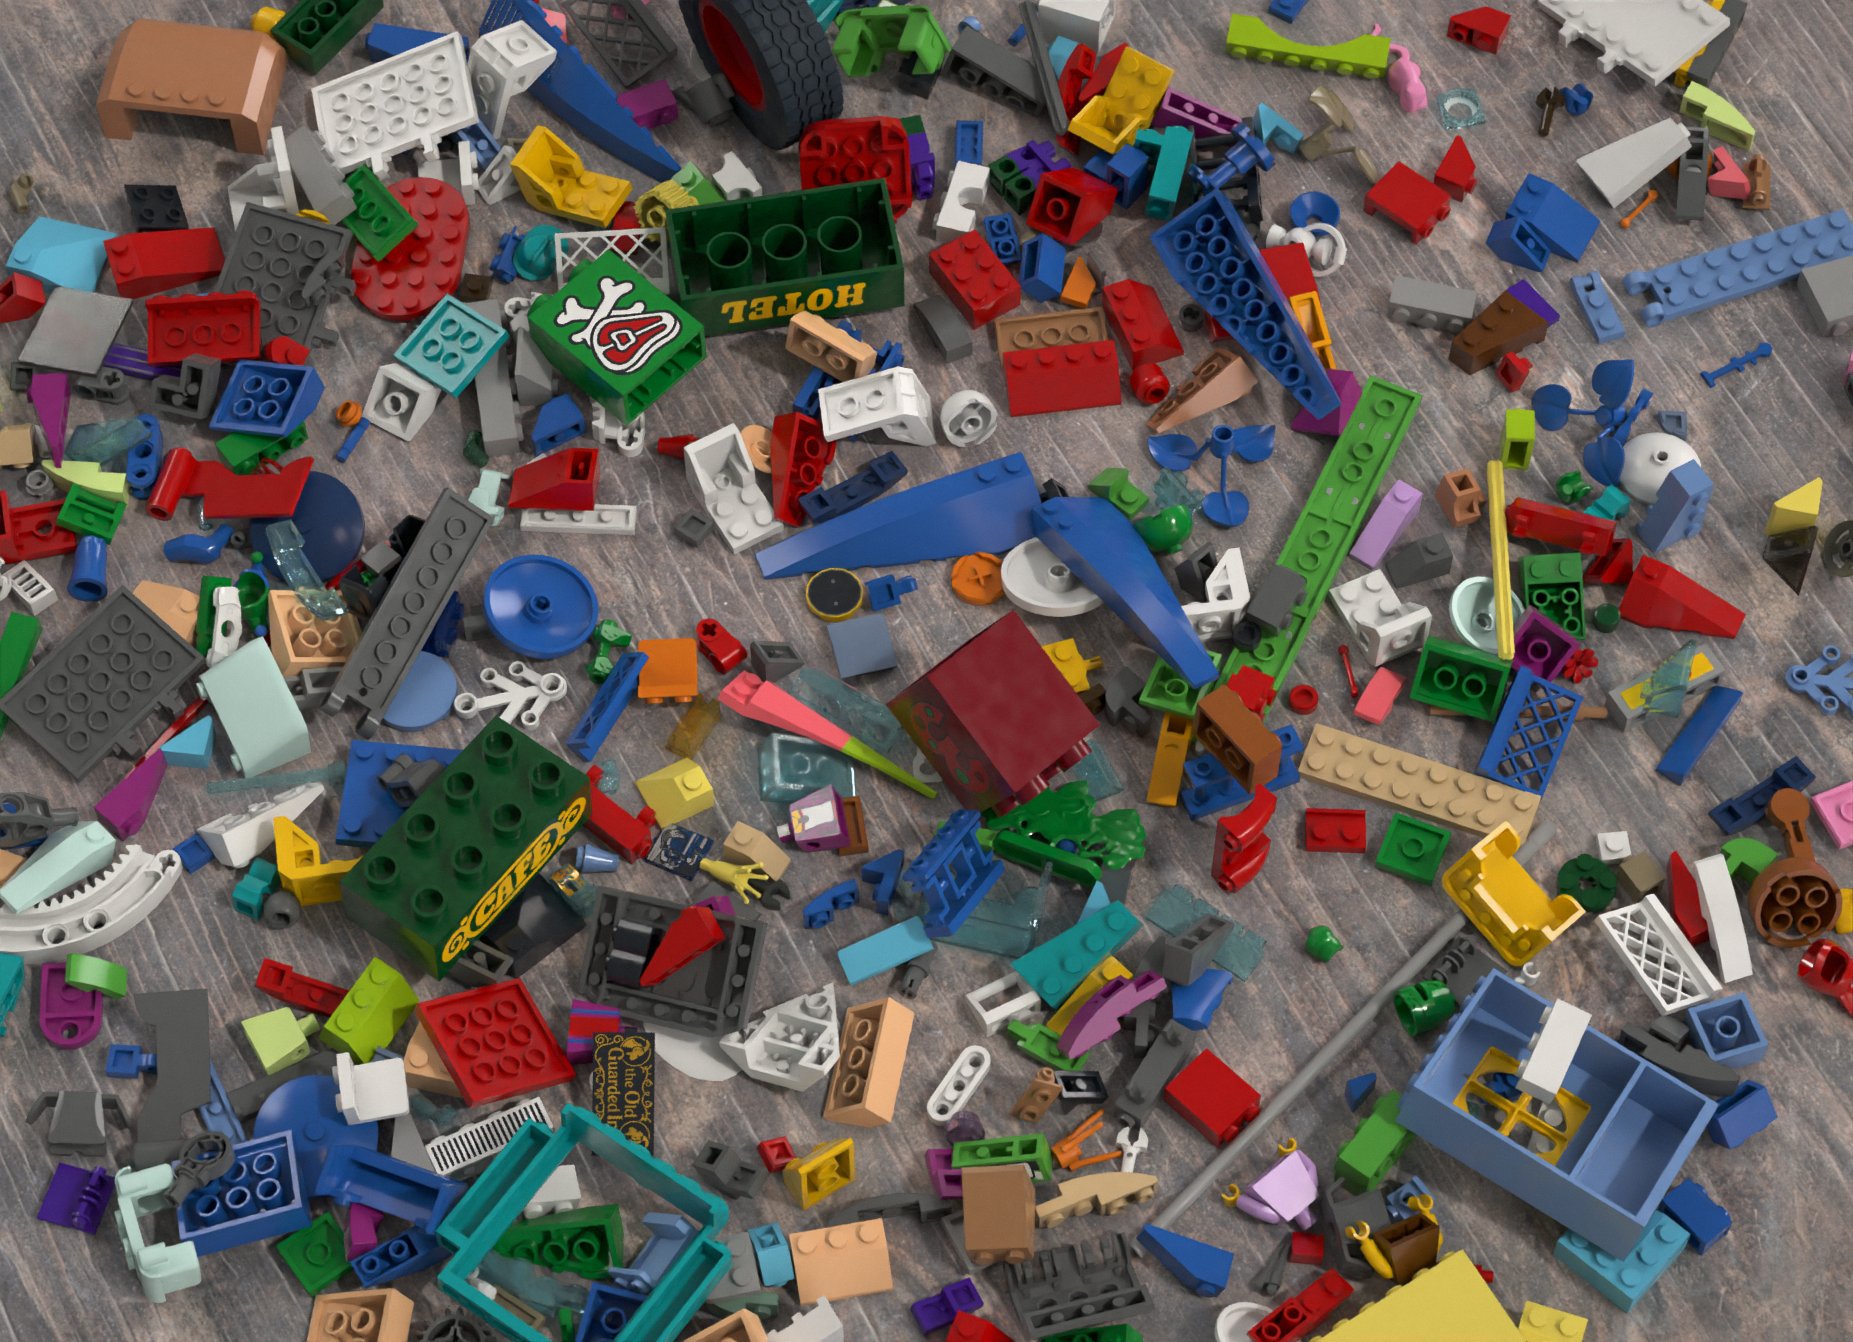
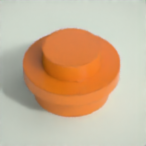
(349, 413)

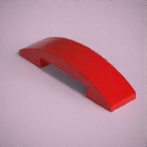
(1078, 67)
(299, 990)

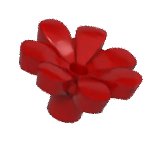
(1580, 664)

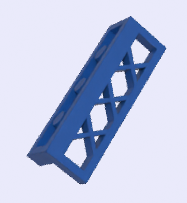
(607, 706)

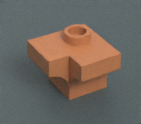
(1460, 497)

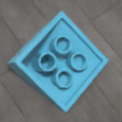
(60, 254)

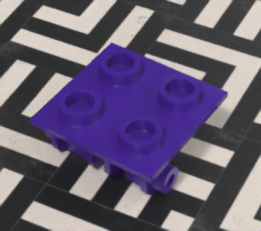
(77, 1198)

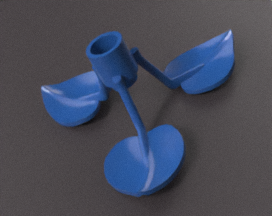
(1612, 381)
(1251, 442)

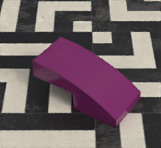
(944, 1179)

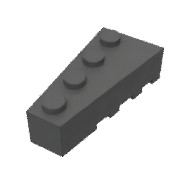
(996, 71)

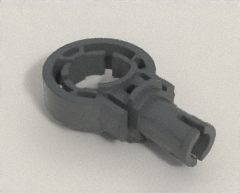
(195, 1173)

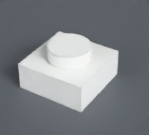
(1613, 847)

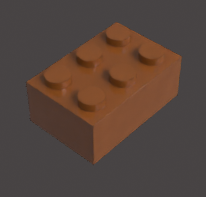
(1237, 738)

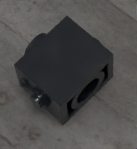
(917, 84)

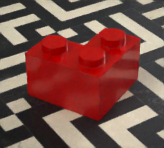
(1254, 689)

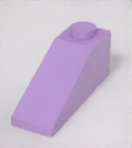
(1387, 524)

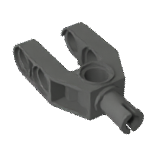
(32, 818)

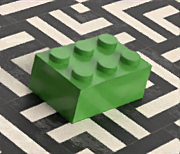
(1374, 1148)

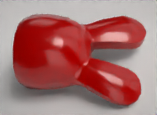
(1829, 971)

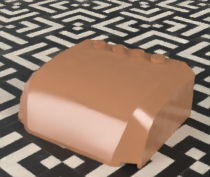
(196, 74)

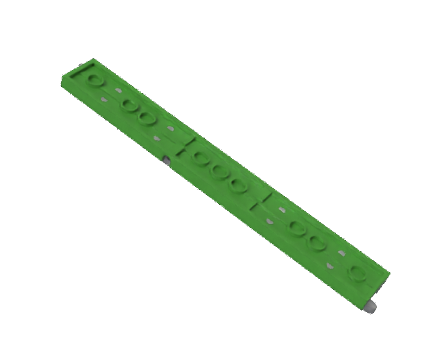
(1332, 521)

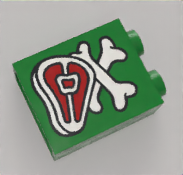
(616, 336)

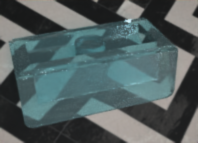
(1099, 773)

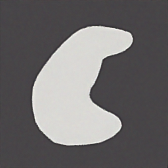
(693, 1053)

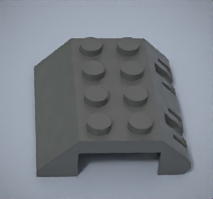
(1075, 1294)

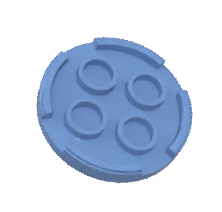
(424, 695)

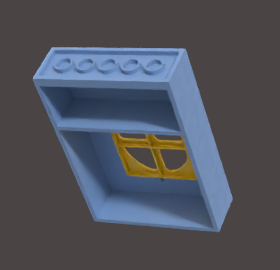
(1622, 1117)

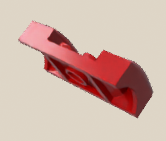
(1241, 843)

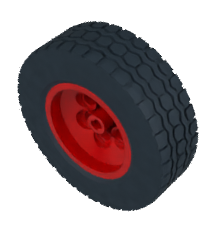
(772, 61)

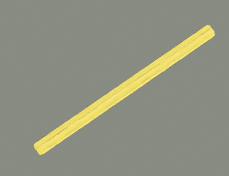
(1500, 560)

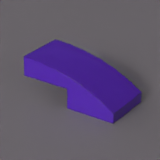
(942, 1308)

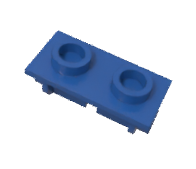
(502, 265)

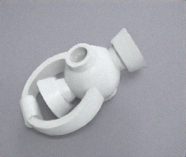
(1319, 249)

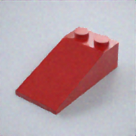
(163, 260)

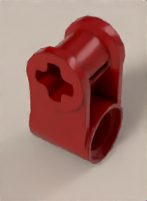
(719, 646)

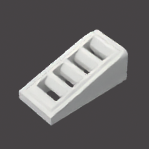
(42, 599)

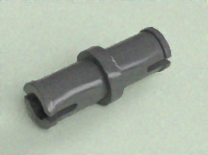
(917, 970)

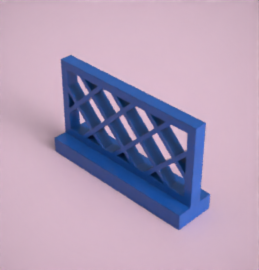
(1505, 722)

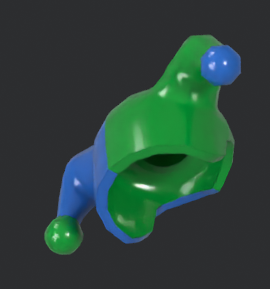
(253, 595)

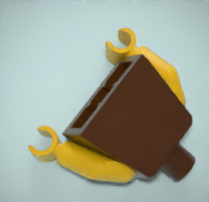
(1404, 1246)

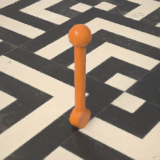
(1651, 197)

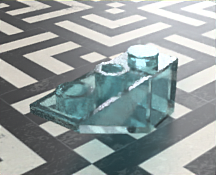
(105, 440)

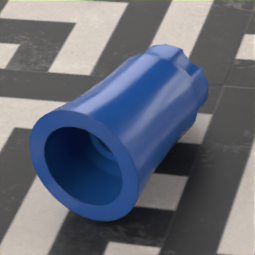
(89, 570)

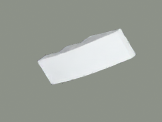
(1723, 917)

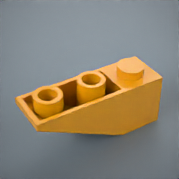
(1169, 760)

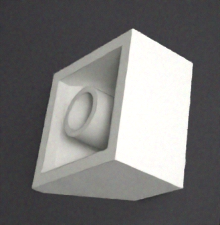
(400, 401)

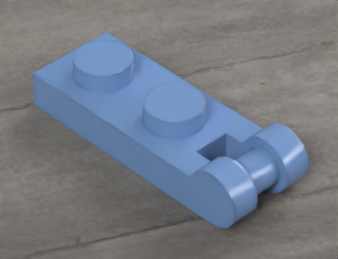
(1597, 308)

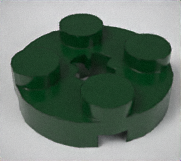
(1592, 870)

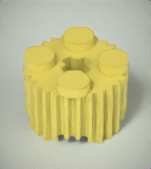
(653, 203)

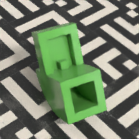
(1747, 857)

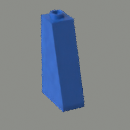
(391, 40)

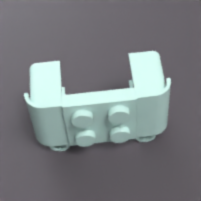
(157, 1266)

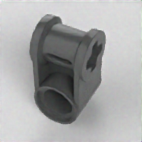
(102, 386)

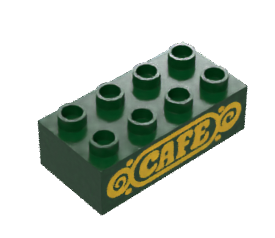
(466, 848)

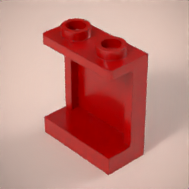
(1408, 201)

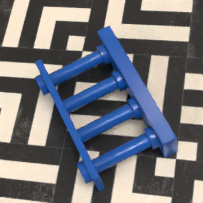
(1217, 790)

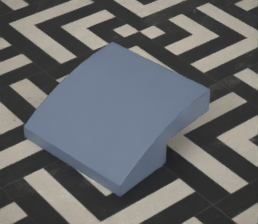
(861, 646)

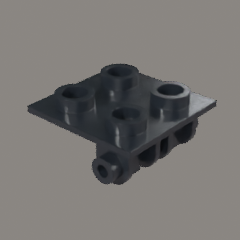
(155, 207)

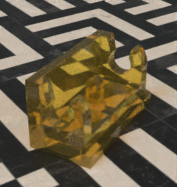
(694, 728)

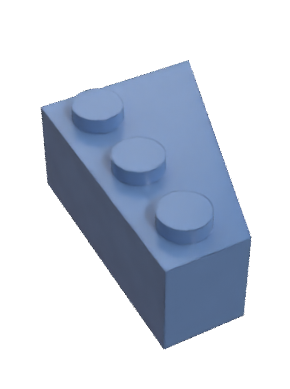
(1679, 507)

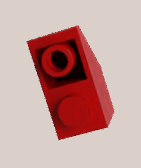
(1480, 28)

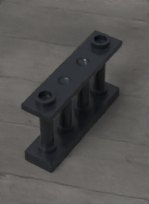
(1249, 181)

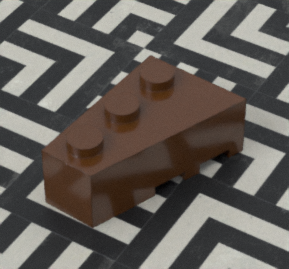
(1500, 329)

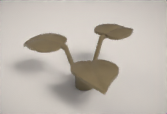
(1320, 142)

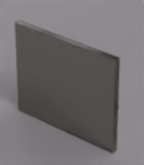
(75, 331)

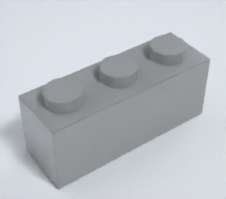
(1431, 304)

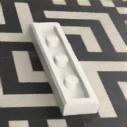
(603, 520)

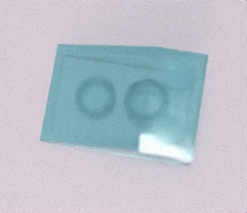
(800, 766)

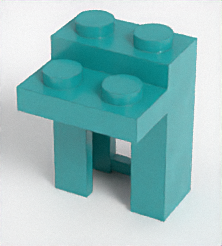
(1169, 156)

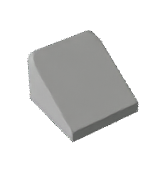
(380, 559)

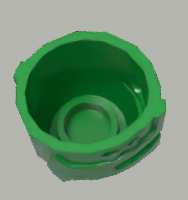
(1424, 1006)

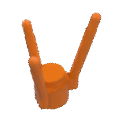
(1067, 1150)

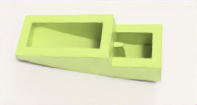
(1718, 115)
(90, 478)

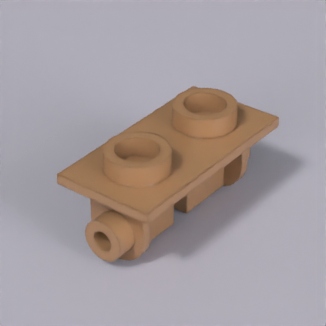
(1759, 179)
(1037, 1097)

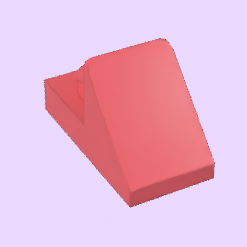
(1728, 177)

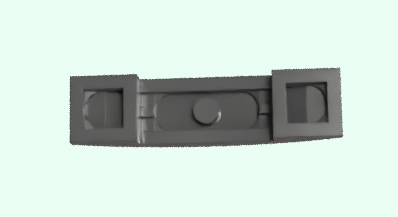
(892, 1205)

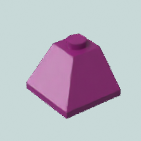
(1336, 421)

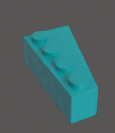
(1069, 958)

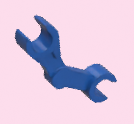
(1641, 402)

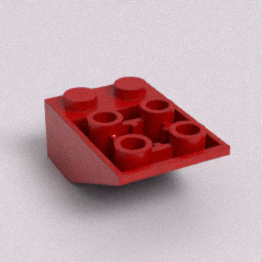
(558, 481)

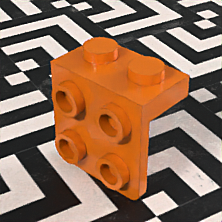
(669, 670)

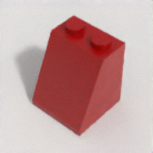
(1070, 204)

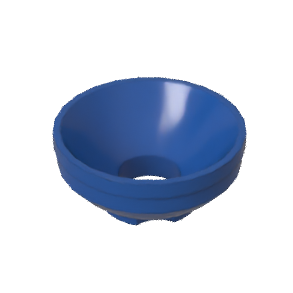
(1316, 206)

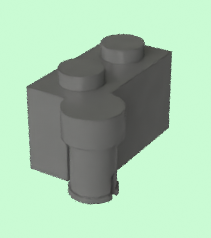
(409, 778)

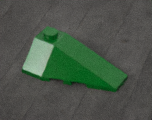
(572, 1241)

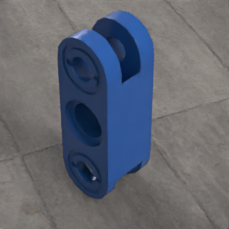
(145, 471)

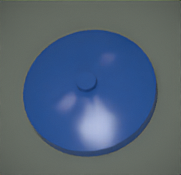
(540, 606)
(311, 1112)

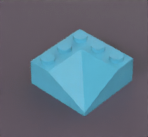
(1628, 1280)

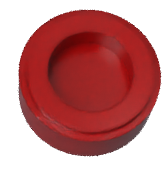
(1303, 699)

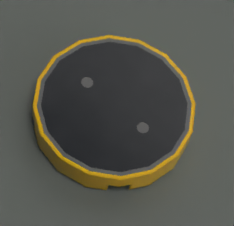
(834, 594)

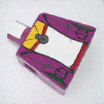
(817, 822)

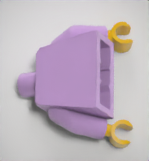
(1281, 1190)

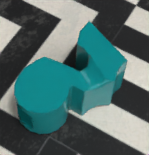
(1610, 504)
(248, 894)

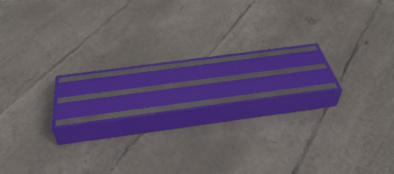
(134, 363)

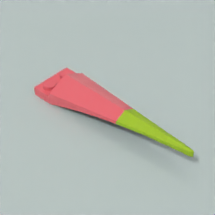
(779, 708)

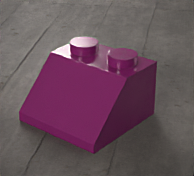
(1541, 644)

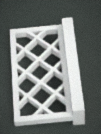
(660, 283)
(1670, 948)

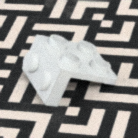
(455, 172)
(370, 1089)

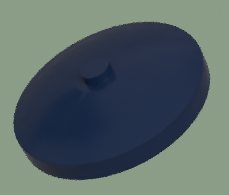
(328, 522)

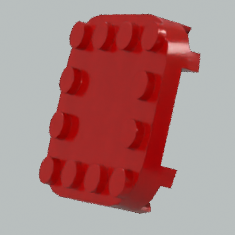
(856, 152)

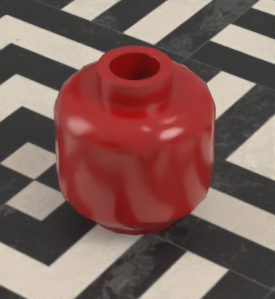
(1149, 383)

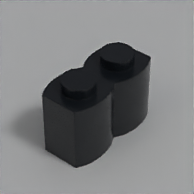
(631, 952)

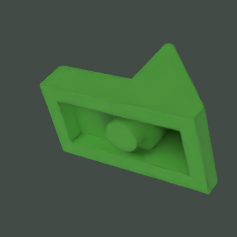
(1116, 488)

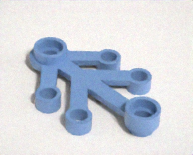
(1835, 682)

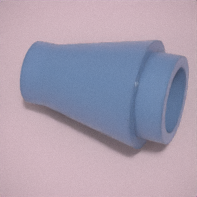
(595, 859)

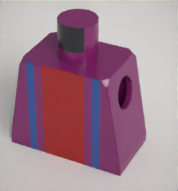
(585, 1020)

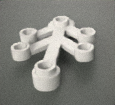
(514, 694)

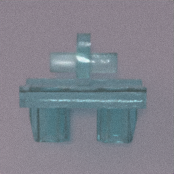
(1173, 491)

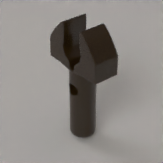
(1548, 105)

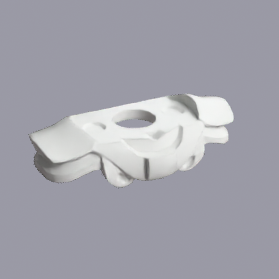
(227, 608)

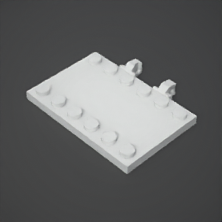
(1639, 34)
(396, 106)

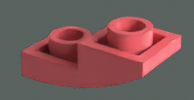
(1379, 695)

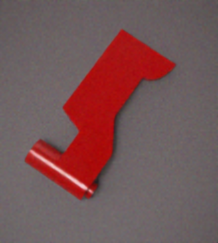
(223, 491)

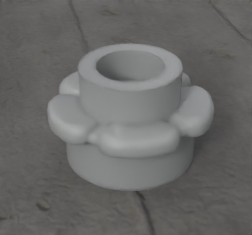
(37, 477)

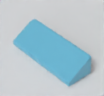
(884, 950)

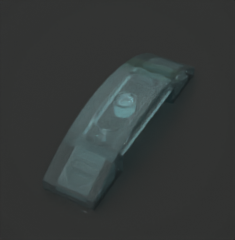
(299, 574)

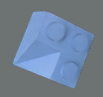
(1727, 1031)

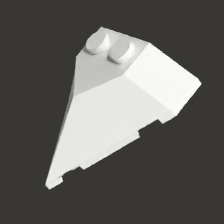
(791, 1043)

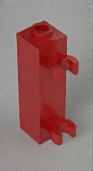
(1560, 526)
(615, 826)

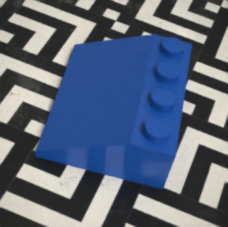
(251, 1201)

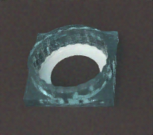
(1463, 96)

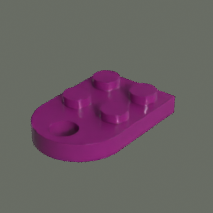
(68, 1007)

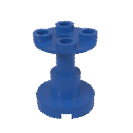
(1238, 160)

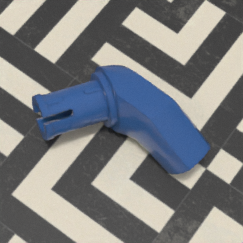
(197, 547)

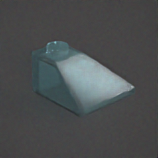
(1669, 682)

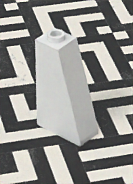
(1634, 160)

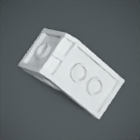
(503, 66)
(266, 183)
(882, 399)
(727, 490)
(1226, 597)
(1378, 619)

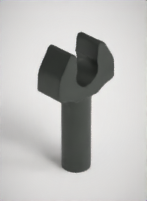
(769, 890)

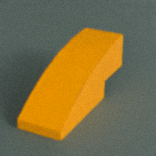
(1310, 315)

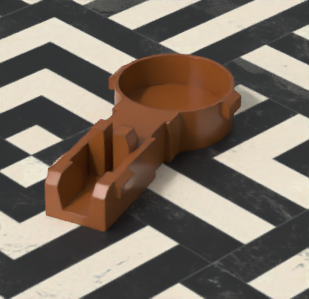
(1787, 807)

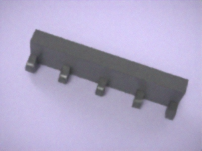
(250, 1098)

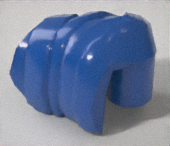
(1577, 99)

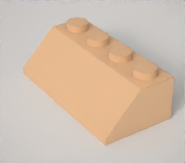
(869, 1063)

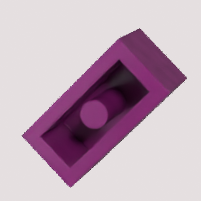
(651, 104)

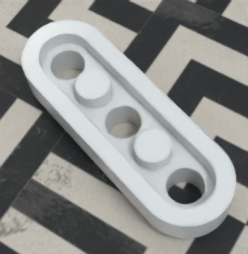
(960, 1074)

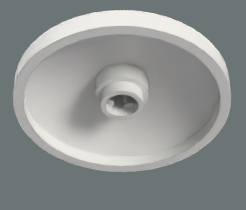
(1043, 583)

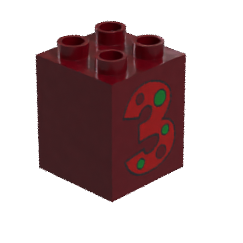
(996, 718)

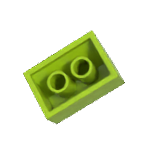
(370, 1013)

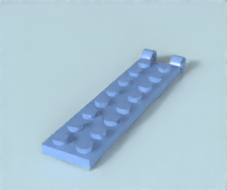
(1741, 267)

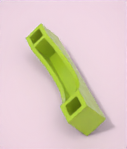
(1362, 56)

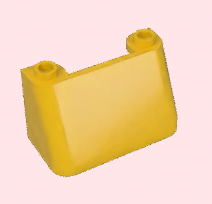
(1506, 900)

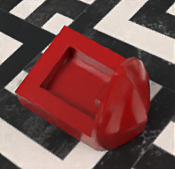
(285, 351)

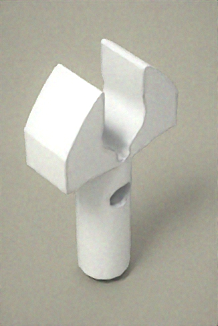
(1131, 1151)

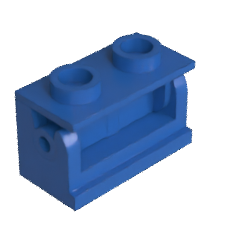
(1697, 1214)

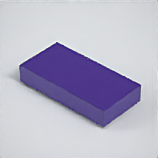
(1530, 297)

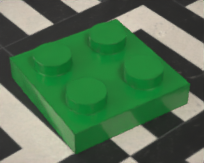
(1412, 849)
(316, 1254)

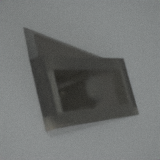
(1790, 554)

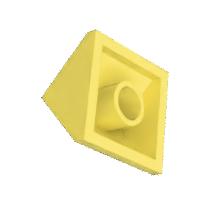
(1796, 509)

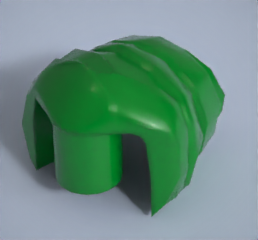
(1572, 487)
(1322, 943)

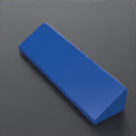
(1699, 733)

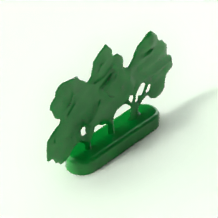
(1068, 816)

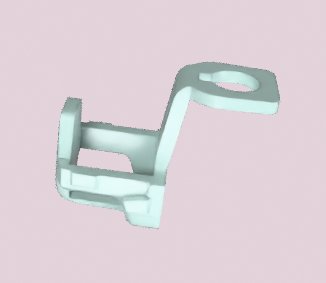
(486, 494)

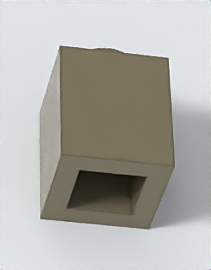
(1639, 877)

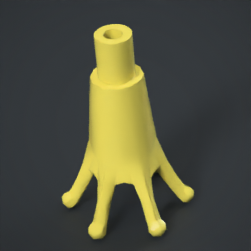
(734, 875)

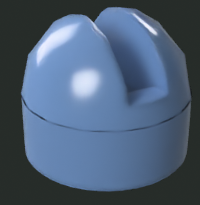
(971, 22)

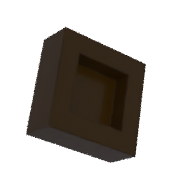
(475, 288)
(1094, 698)

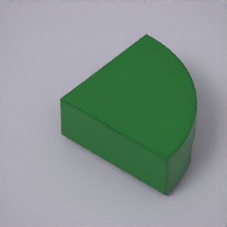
(566, 1324)

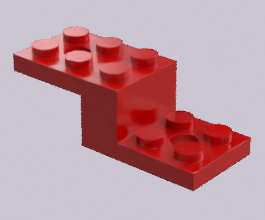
(20, 531)

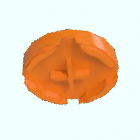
(978, 579)

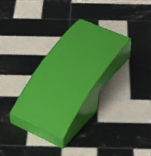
(94, 973)

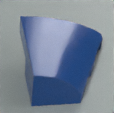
(1196, 1003)

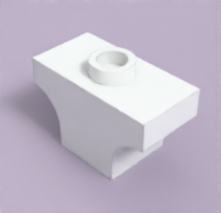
(736, 180)

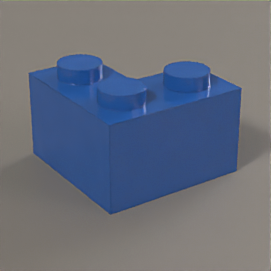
(1124, 170)

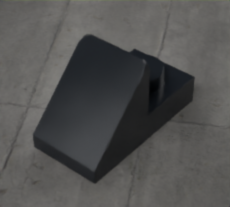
(1079, 1088)

